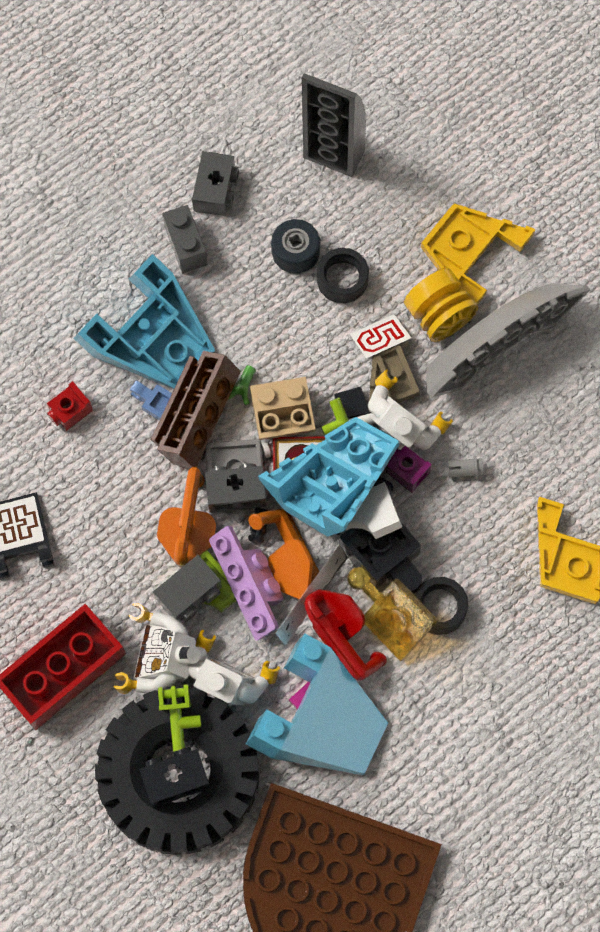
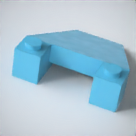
(156, 336)
(334, 723)

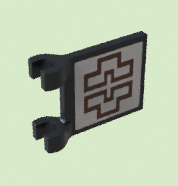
(23, 531)

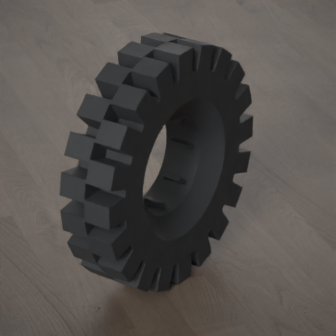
(185, 824)

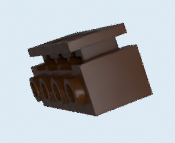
(210, 403)

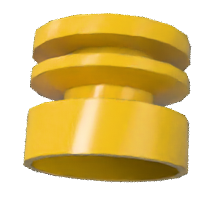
(440, 305)

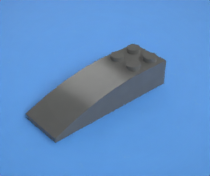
(332, 125)

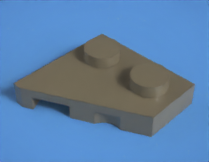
(397, 365)

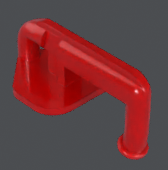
(336, 621)

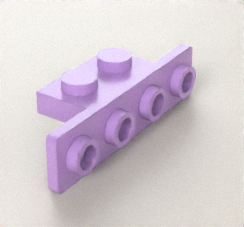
(249, 580)

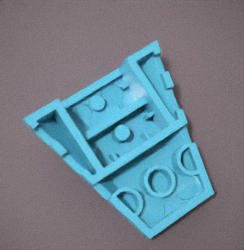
(332, 477)

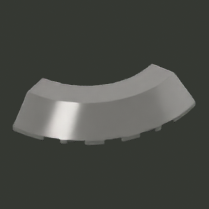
(499, 333)

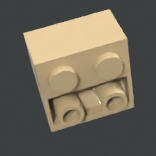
(282, 408)

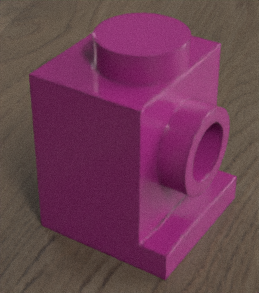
(411, 476)

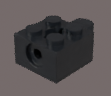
(384, 557)

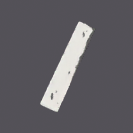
(321, 581)

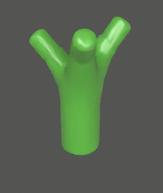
(243, 383)

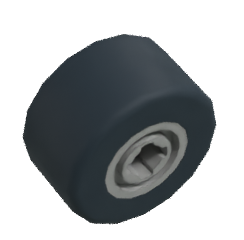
(299, 255)

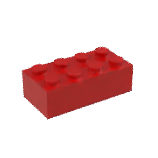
(60, 666)

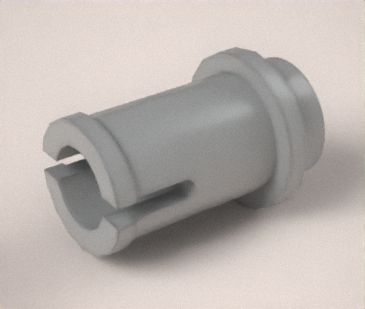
(468, 467)

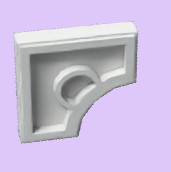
(377, 513)

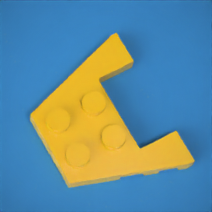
(463, 237)
(564, 561)

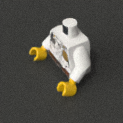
(400, 421)
(163, 654)
(226, 681)

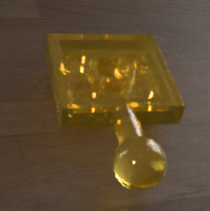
(395, 616)

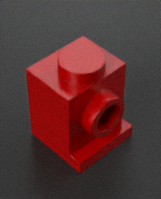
(70, 416)

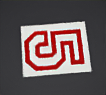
(380, 336)

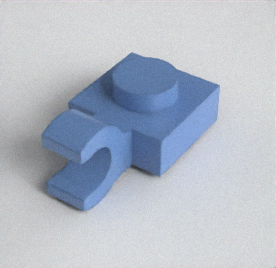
(154, 401)

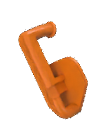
(184, 529)
(292, 562)

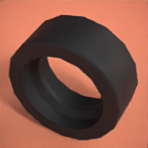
(343, 255)
(457, 591)

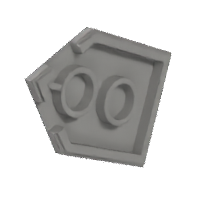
(232, 455)

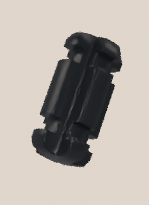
(257, 535)

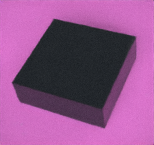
(353, 402)

